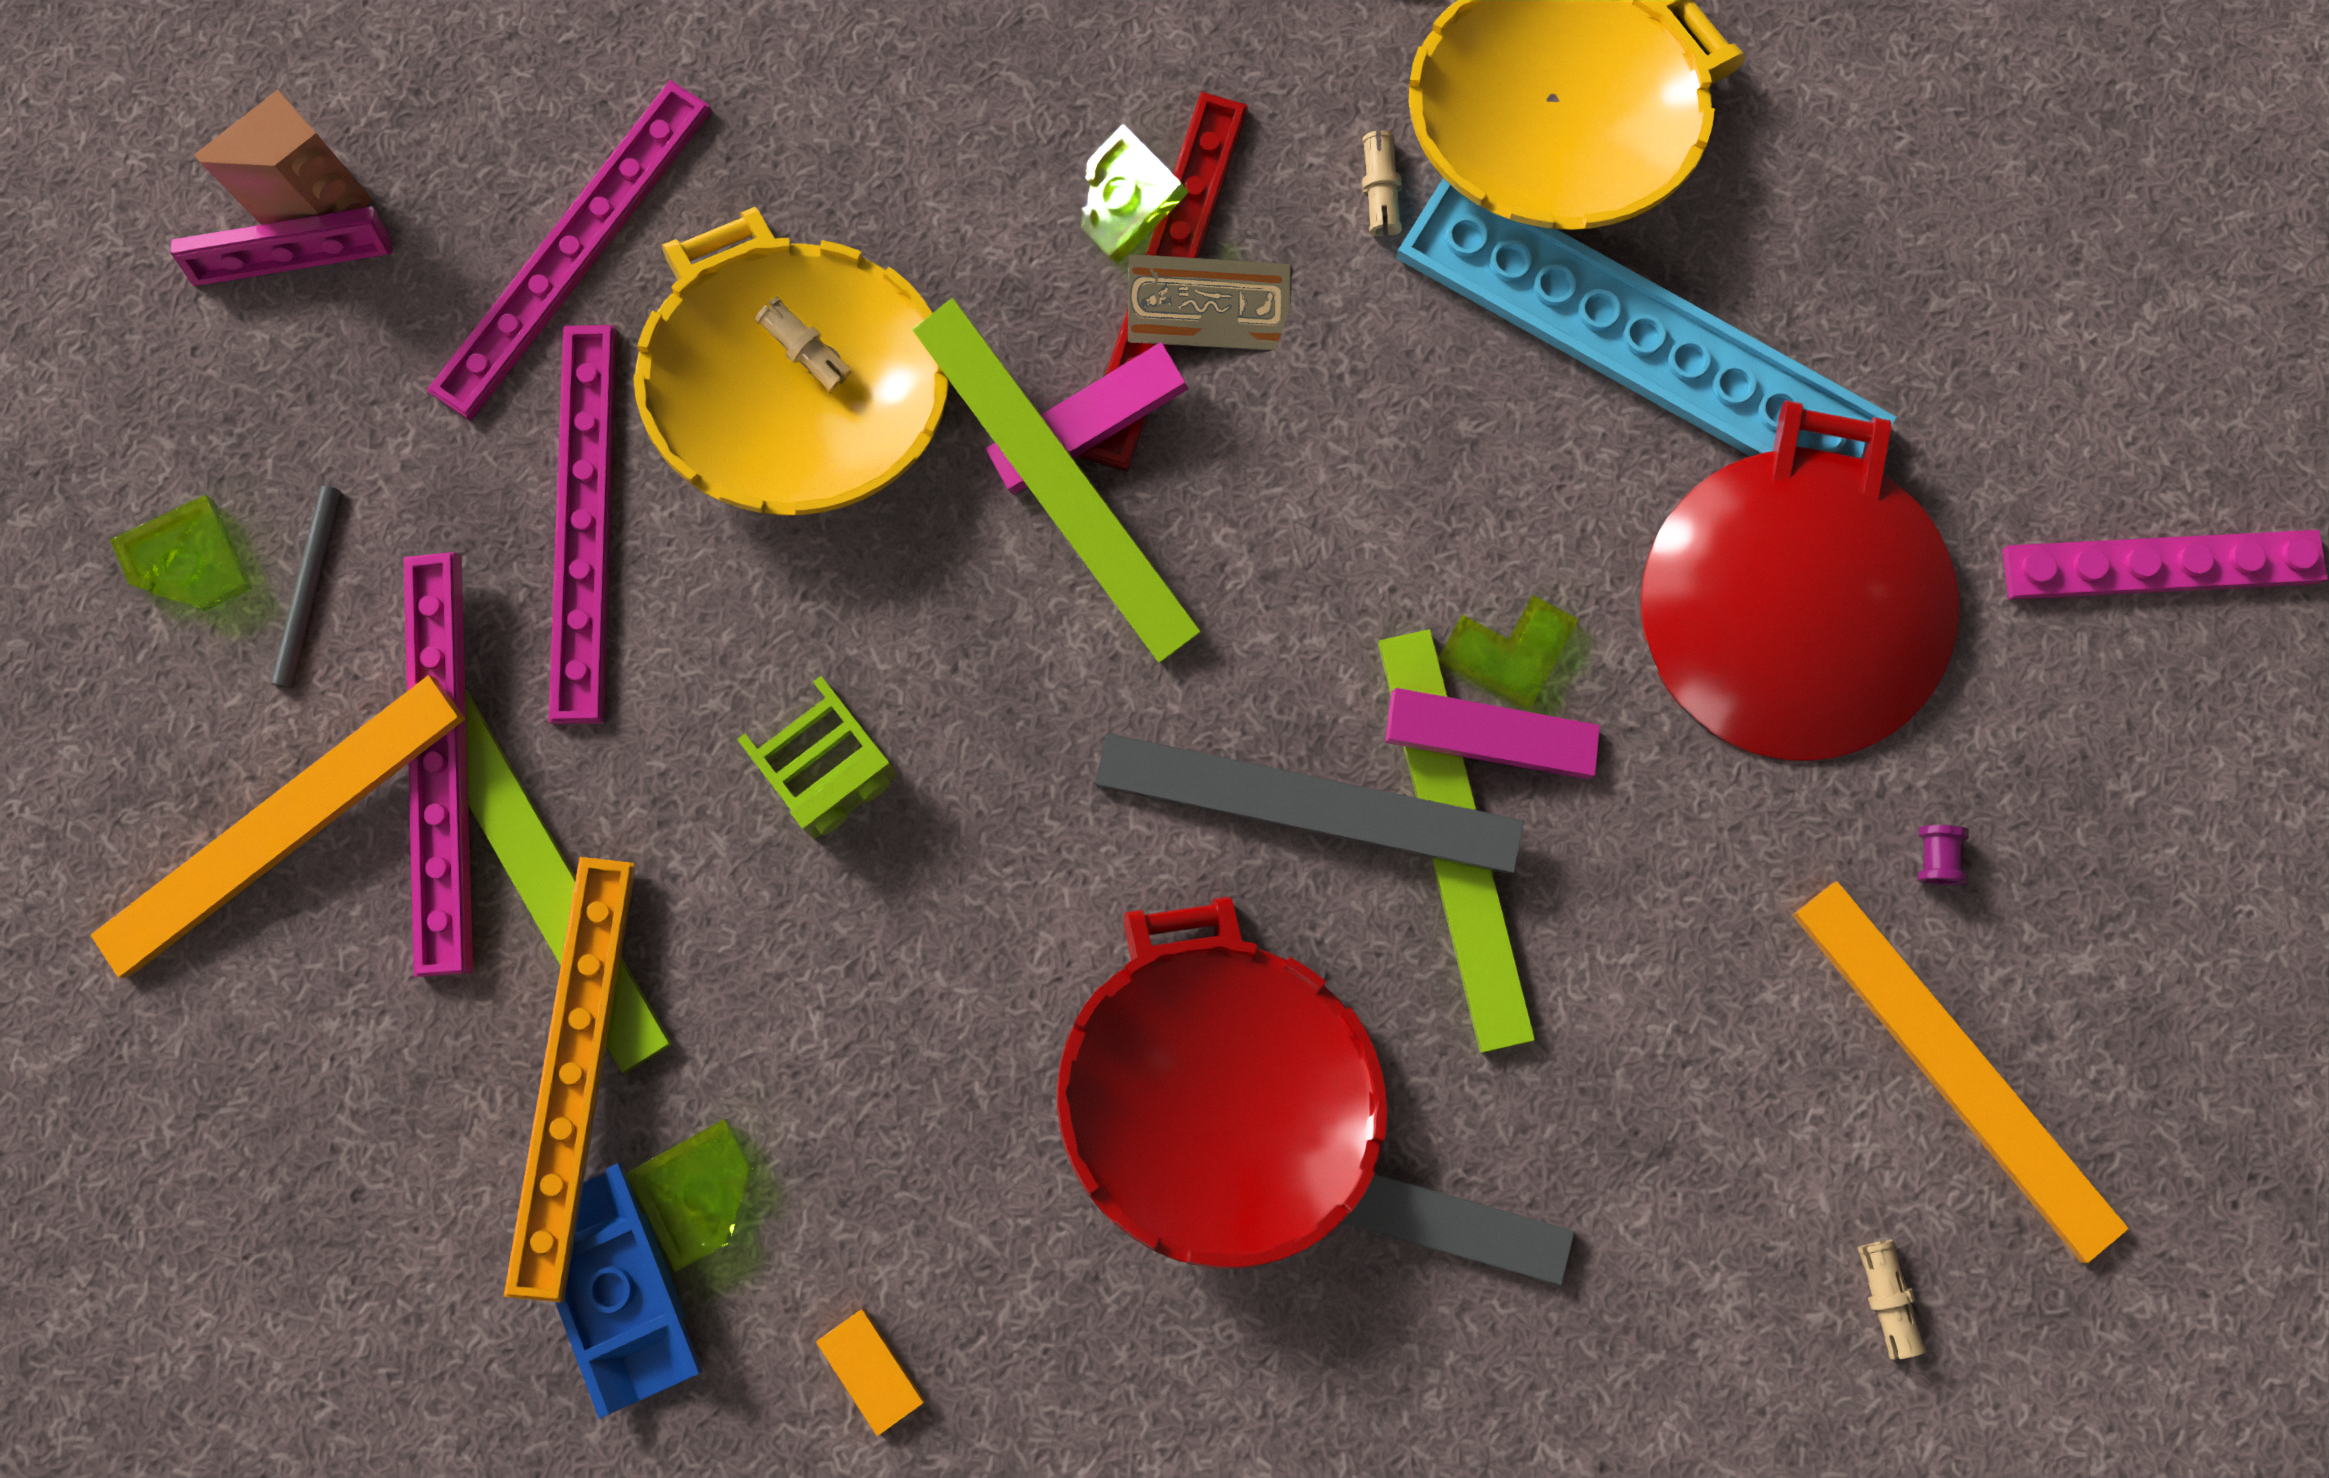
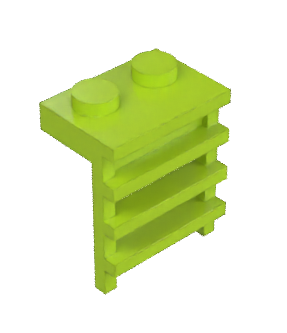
(842, 789)

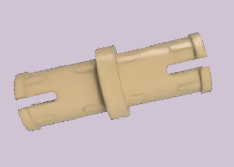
(1382, 183)
(803, 344)
(1891, 1299)

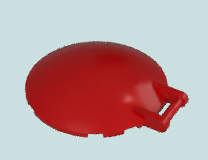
(1801, 597)
(1219, 1097)

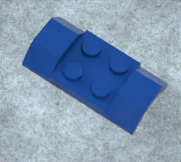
(622, 1301)

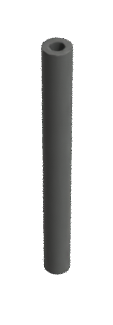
(306, 587)

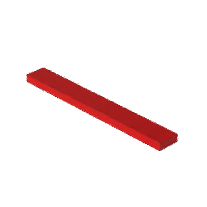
(1180, 233)

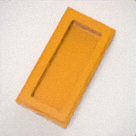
(870, 1371)

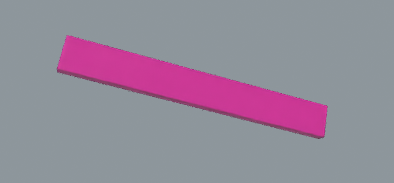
(569, 250)
(583, 526)
(439, 773)

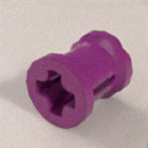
(1943, 855)

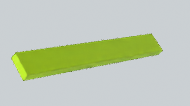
(1056, 480)
(547, 881)
(1465, 890)

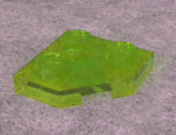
(1131, 197)
(183, 556)
(694, 1193)

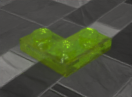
(1511, 665)

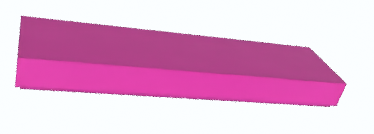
(281, 246)
(1105, 407)
(1492, 733)

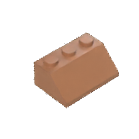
(280, 166)

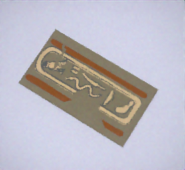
(1207, 302)

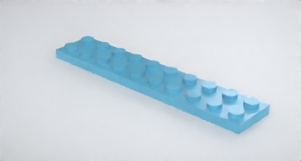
(1624, 326)

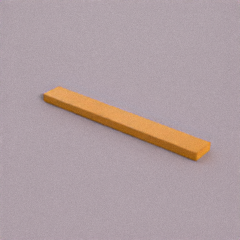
(277, 827)
(1961, 1073)
(570, 1082)

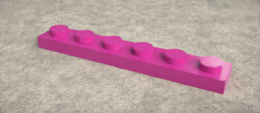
(2164, 564)

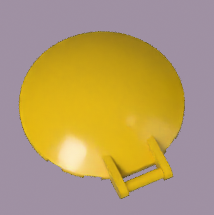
(1626, 113)
(749, 419)

